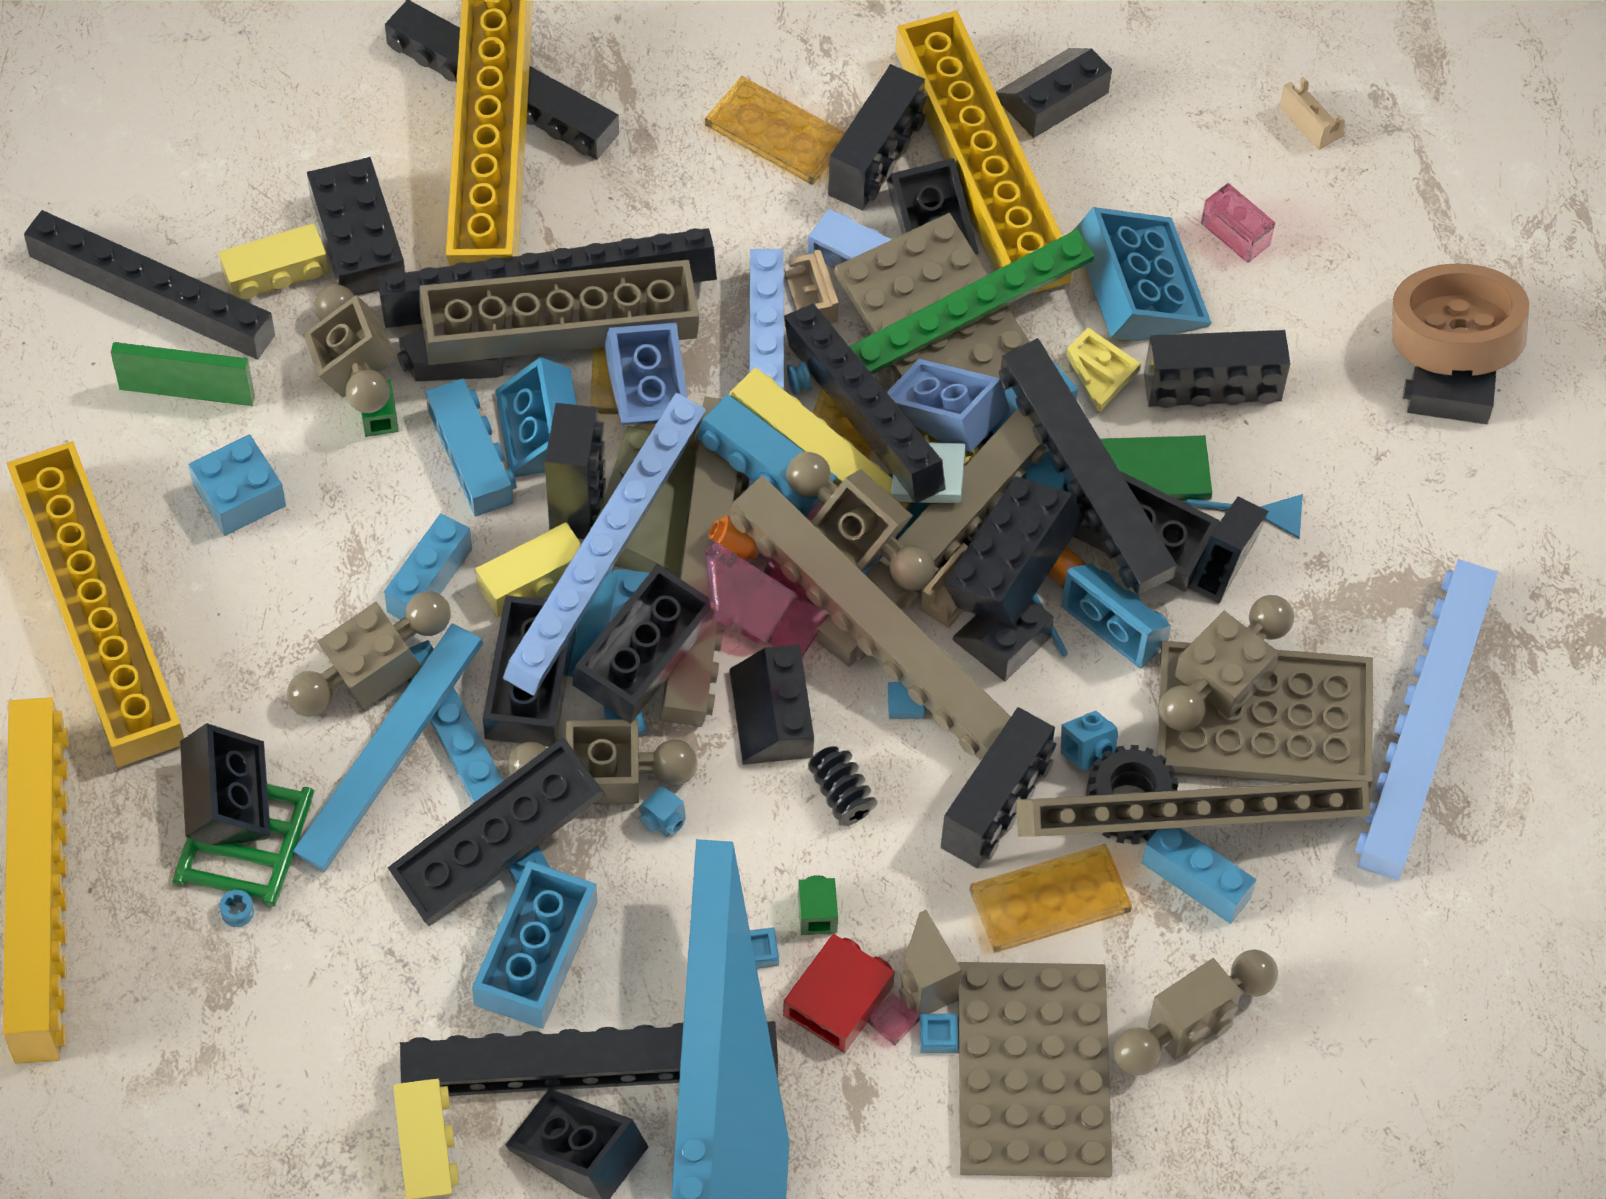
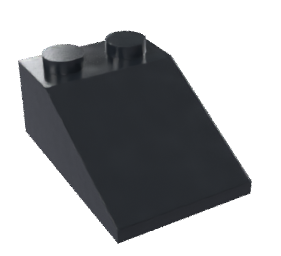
(927, 194)
(579, 1144)

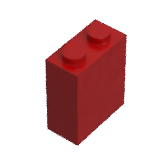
(839, 992)

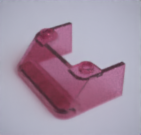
(758, 602)

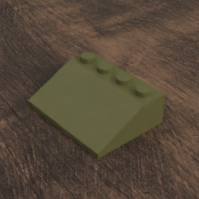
(663, 527)

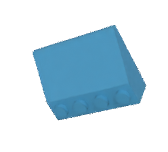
(1141, 275)

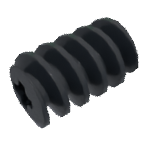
(841, 785)

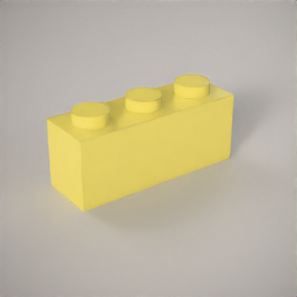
(274, 262)
(528, 569)
(425, 1139)

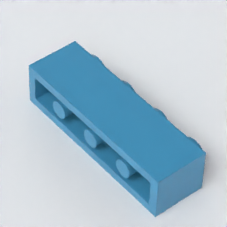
(469, 446)
(753, 448)

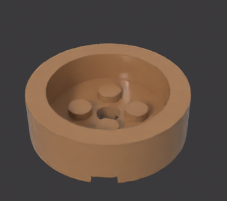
(1445, 299)

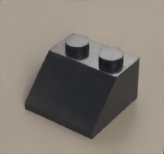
(1004, 646)

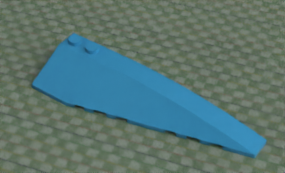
(729, 1096)

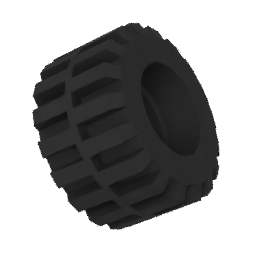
(1134, 769)

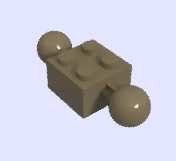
(350, 348)
(861, 520)
(369, 654)
(1226, 663)
(614, 759)
(1194, 1011)

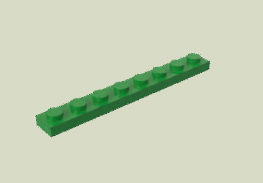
(973, 302)

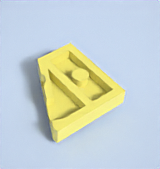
(1101, 367)

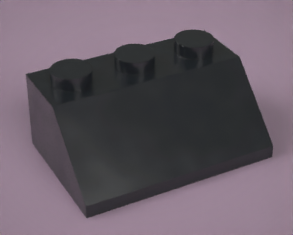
(1056, 89)
(772, 706)
(224, 787)

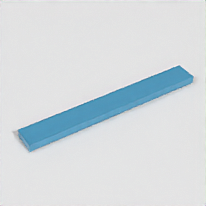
(388, 747)

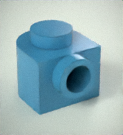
(663, 812)

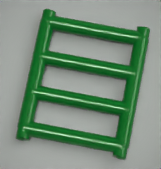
(279, 862)

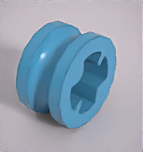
(799, 378)
(241, 918)

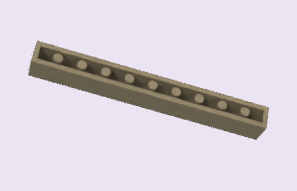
(710, 498)
(947, 525)
(869, 617)
(1192, 808)

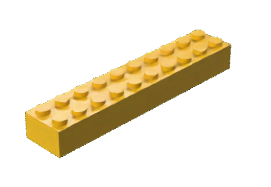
(489, 130)
(976, 133)
(96, 604)
(35, 881)

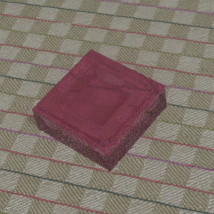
(893, 1019)

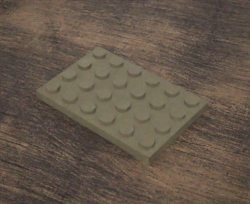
(916, 272)
(1298, 727)
(1034, 1070)

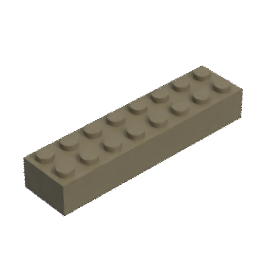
(553, 310)

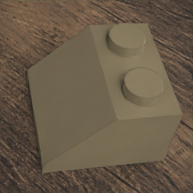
(929, 970)

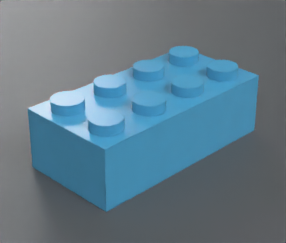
(535, 944)

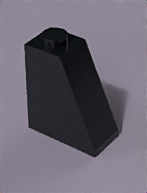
(414, 359)
(1451, 396)
(1228, 549)

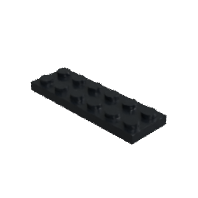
(496, 831)

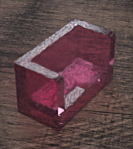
(1237, 222)

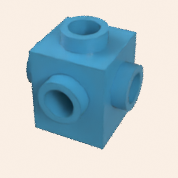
(1087, 739)

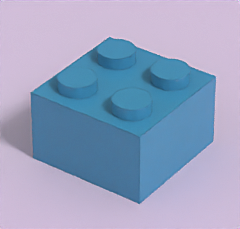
(237, 484)

